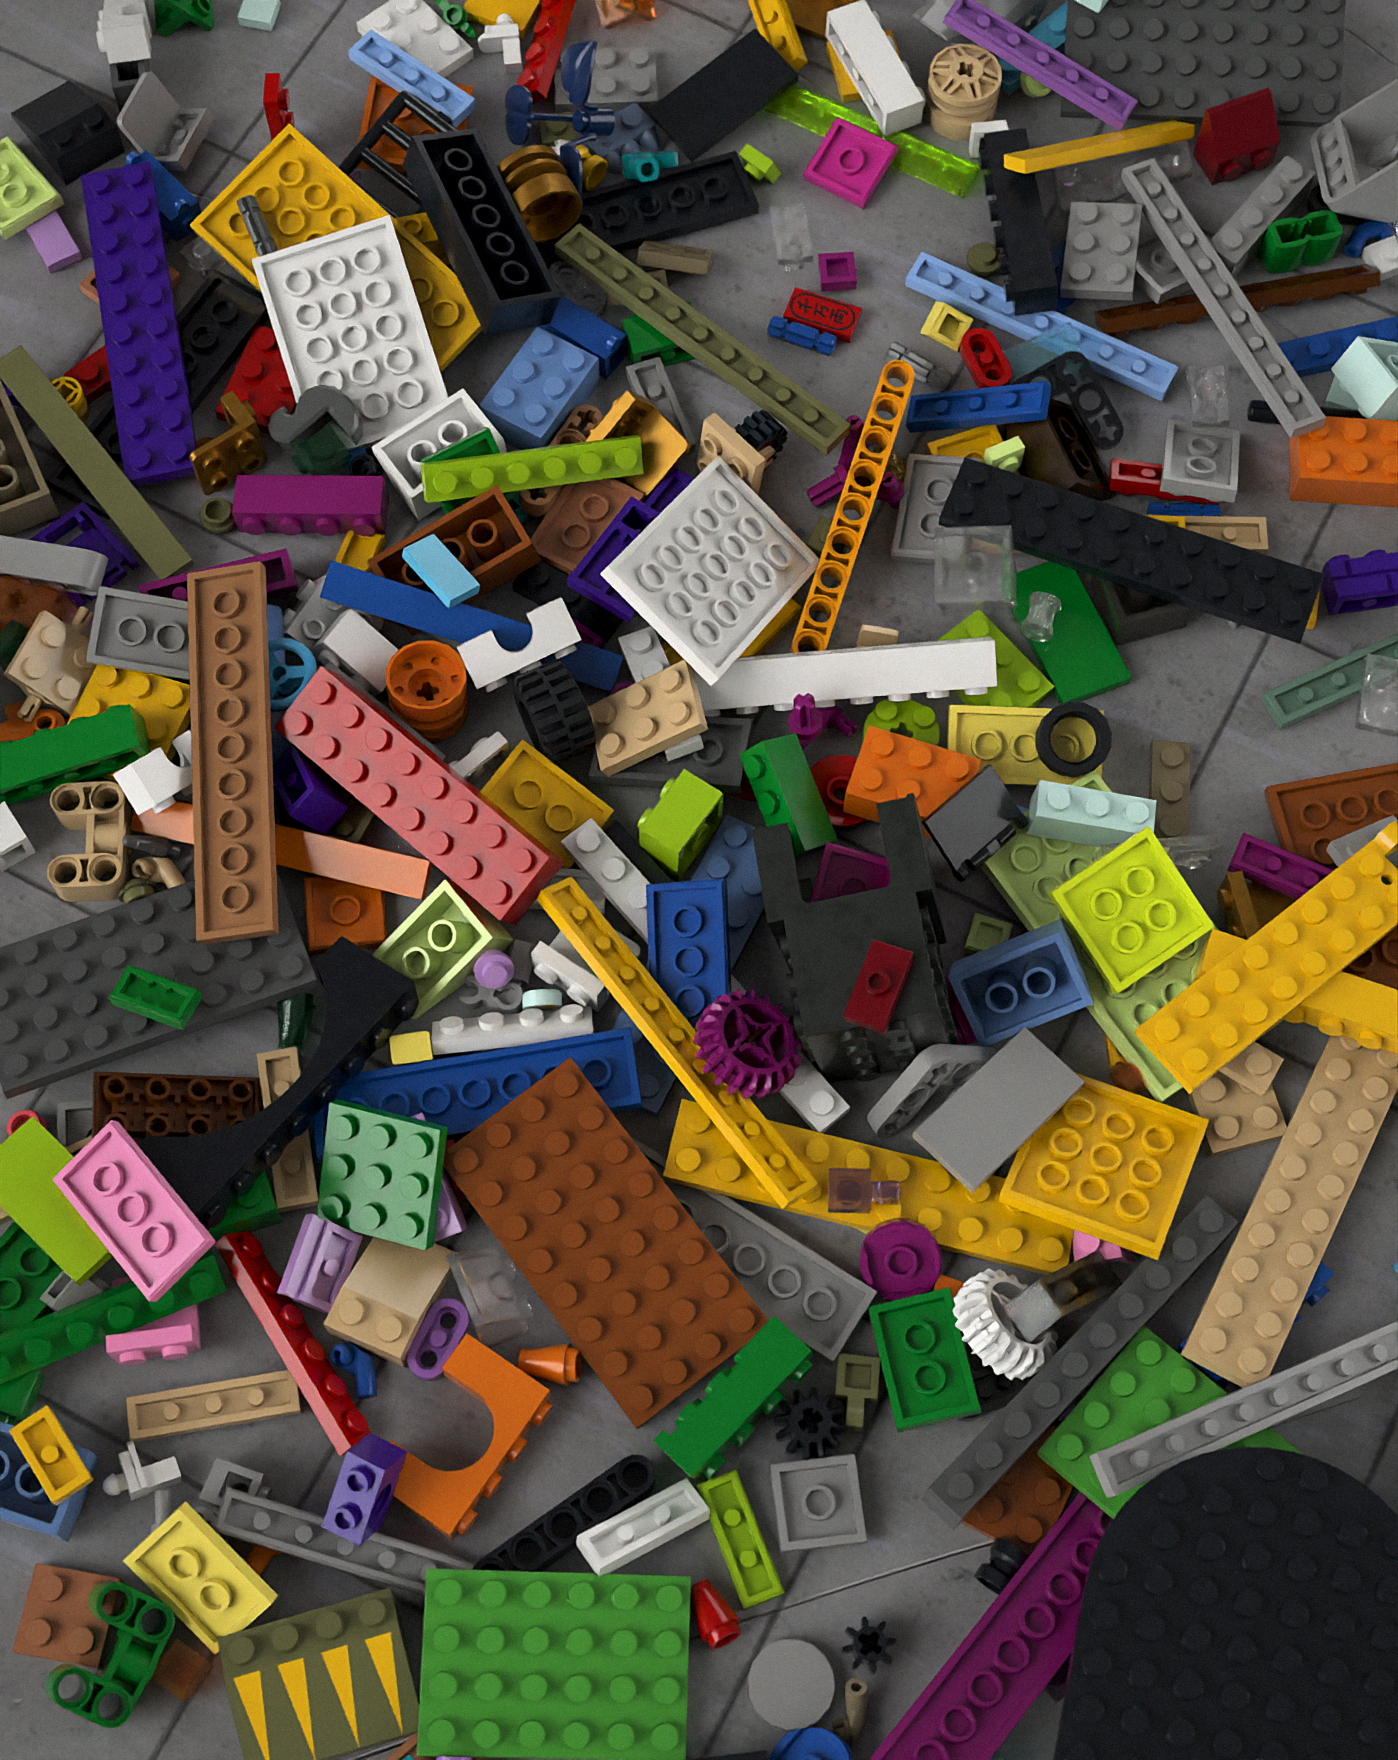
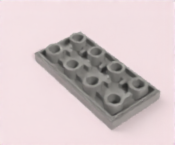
(998, 1109)

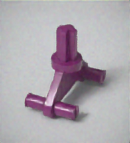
(890, 488)
(811, 721)

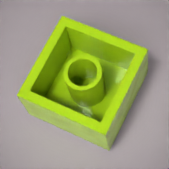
(681, 823)

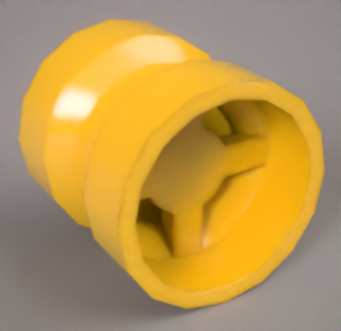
(593, 168)
(73, 394)

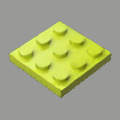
(1131, 910)

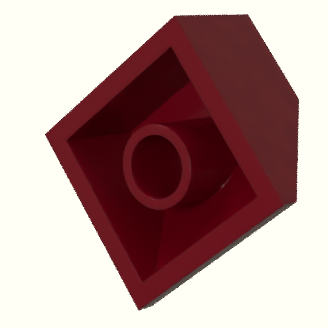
(1238, 137)

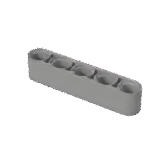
(52, 565)

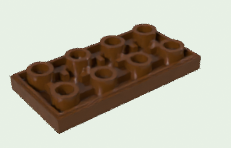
(171, 1103)

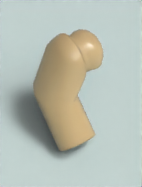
(158, 871)

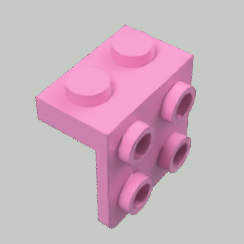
(166, 1337)

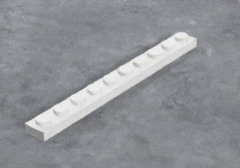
(626, 889)

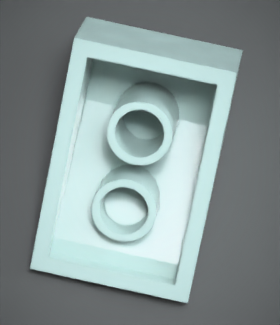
(1371, 377)

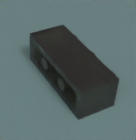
(1062, 1296)

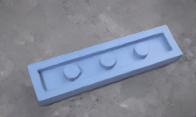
(406, 73)

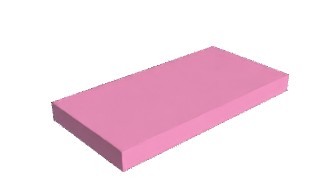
(134, 1211)

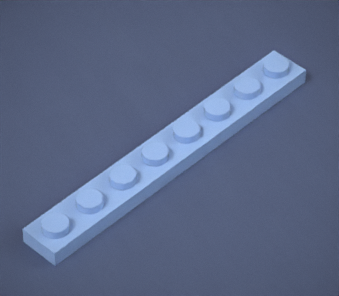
(987, 303)

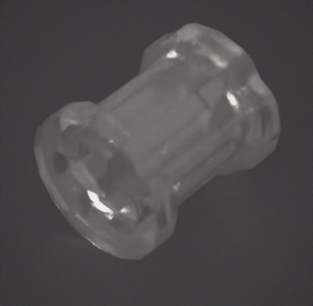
(1040, 616)

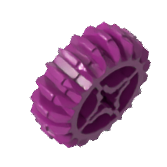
(748, 1066)

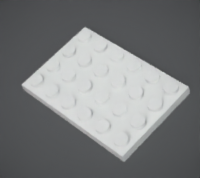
(353, 324)
(712, 570)

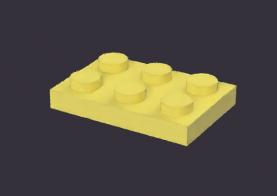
(200, 1577)

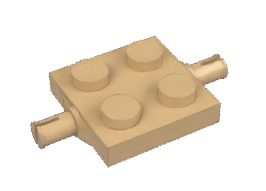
(52, 664)

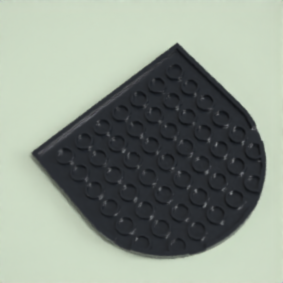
(1239, 1618)

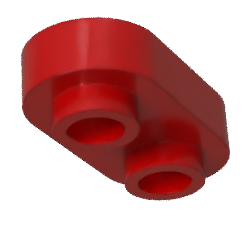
(987, 364)

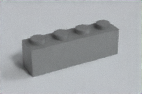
(1272, 200)

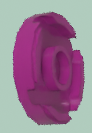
(900, 1259)

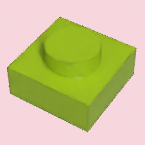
(759, 165)

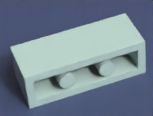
(1087, 814)

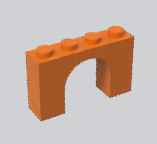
(515, 1401)

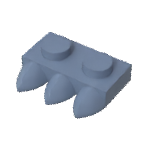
(630, 129)

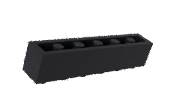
(1020, 226)

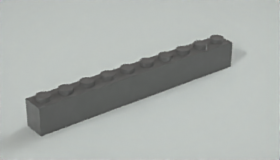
(1078, 1364)

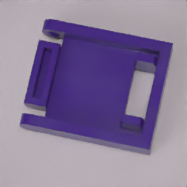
(95, 537)

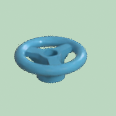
(293, 682)

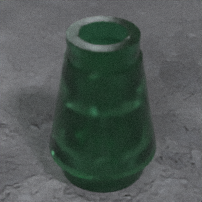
(294, 1020)

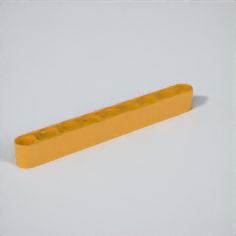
(855, 498)

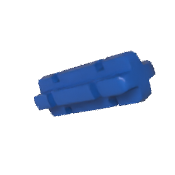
(802, 335)
(1183, 509)

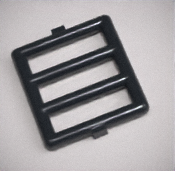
(385, 126)

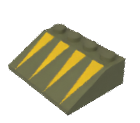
(322, 1681)

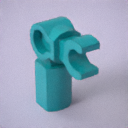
(646, 165)

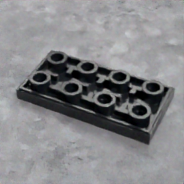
(723, 95)

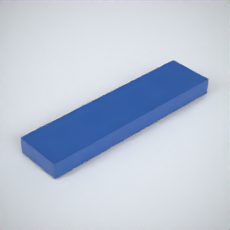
(978, 407)

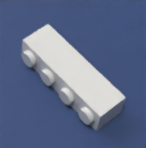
(875, 67)

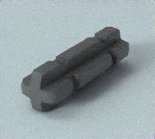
(256, 225)
(923, 368)

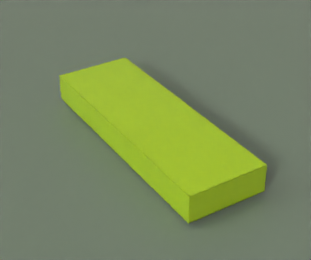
(740, 1540)

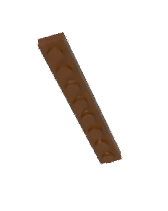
(1282, 291)

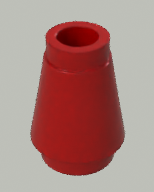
(713, 1616)

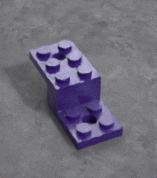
(617, 536)

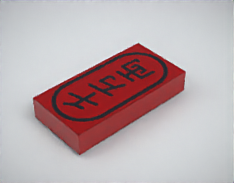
(823, 314)

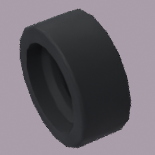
(1085, 712)

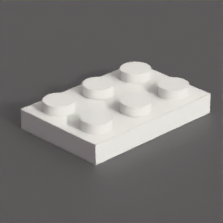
(419, 33)

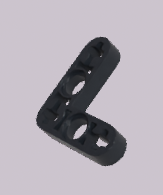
(1061, 384)

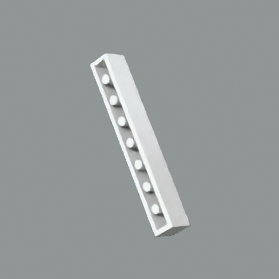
(853, 675)

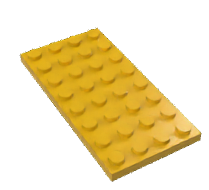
(310, 198)

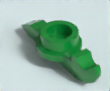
(456, 17)

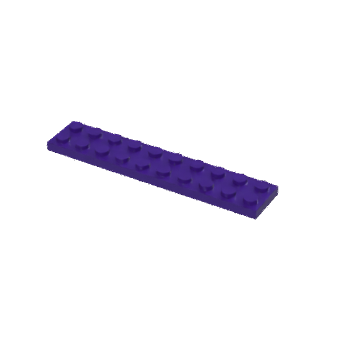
(139, 324)

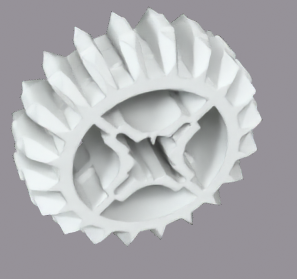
(991, 1330)

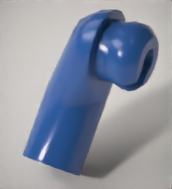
(1363, 233)
(359, 1364)

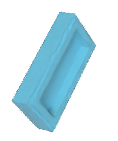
(441, 570)

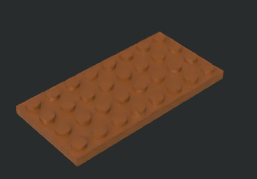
(604, 1242)

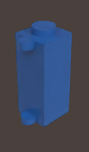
(176, 204)
(589, 334)

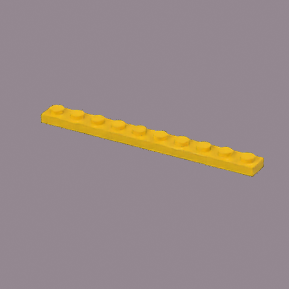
(673, 1040)

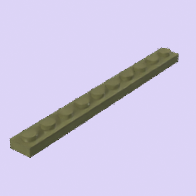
(703, 339)

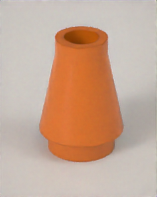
(553, 1363)

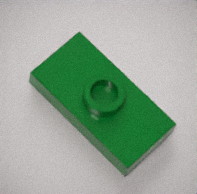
(155, 997)

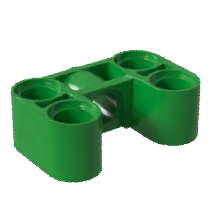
(129, 1663)

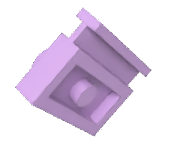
(319, 1263)

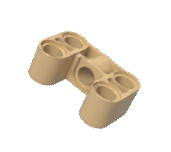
(103, 841)

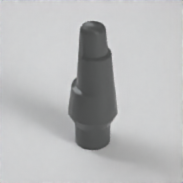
(153, 845)

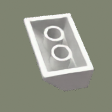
(435, 429)

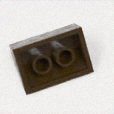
(1061, 453)

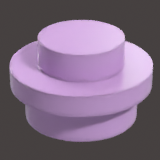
(493, 969)

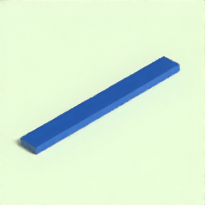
(459, 623)

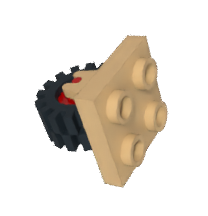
(745, 448)

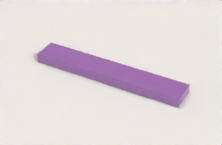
(1040, 62)

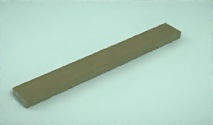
(93, 465)

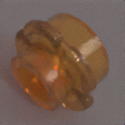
(1128, 1077)

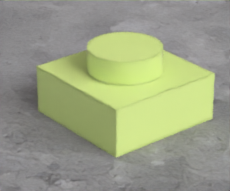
(1005, 455)

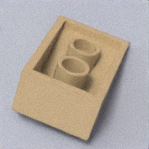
(388, 1297)

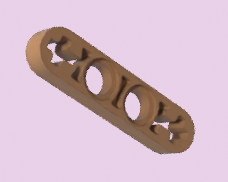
(568, 433)

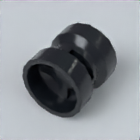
(1003, 1565)

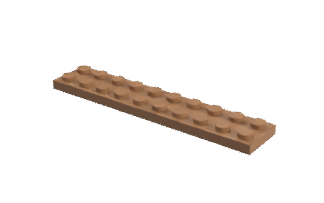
(231, 754)

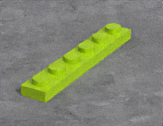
(532, 468)

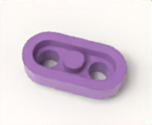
(437, 1340)

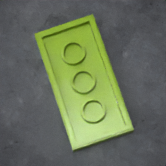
(38, 1205)

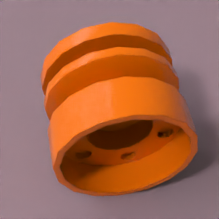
(428, 689)

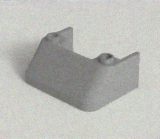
(1351, 152)

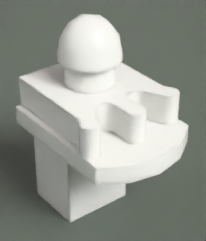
(503, 38)
(138, 1479)

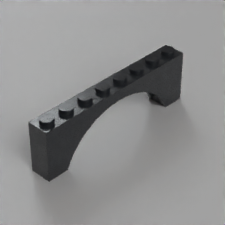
(362, 1011)

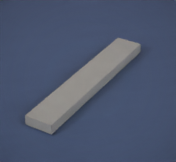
(302, 1536)

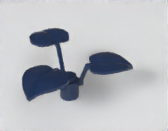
(589, 120)

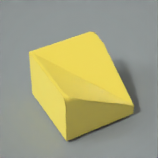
(946, 325)
(411, 1048)

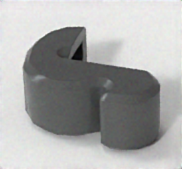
(313, 411)

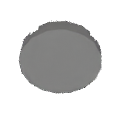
(791, 1684)

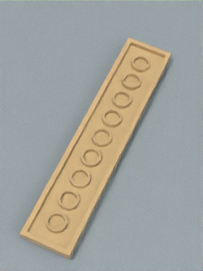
(1294, 1212)

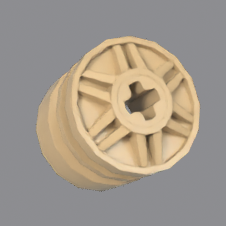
(962, 90)

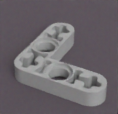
(931, 1068)

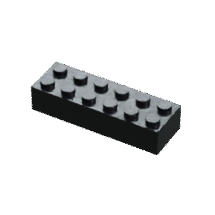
(481, 231)

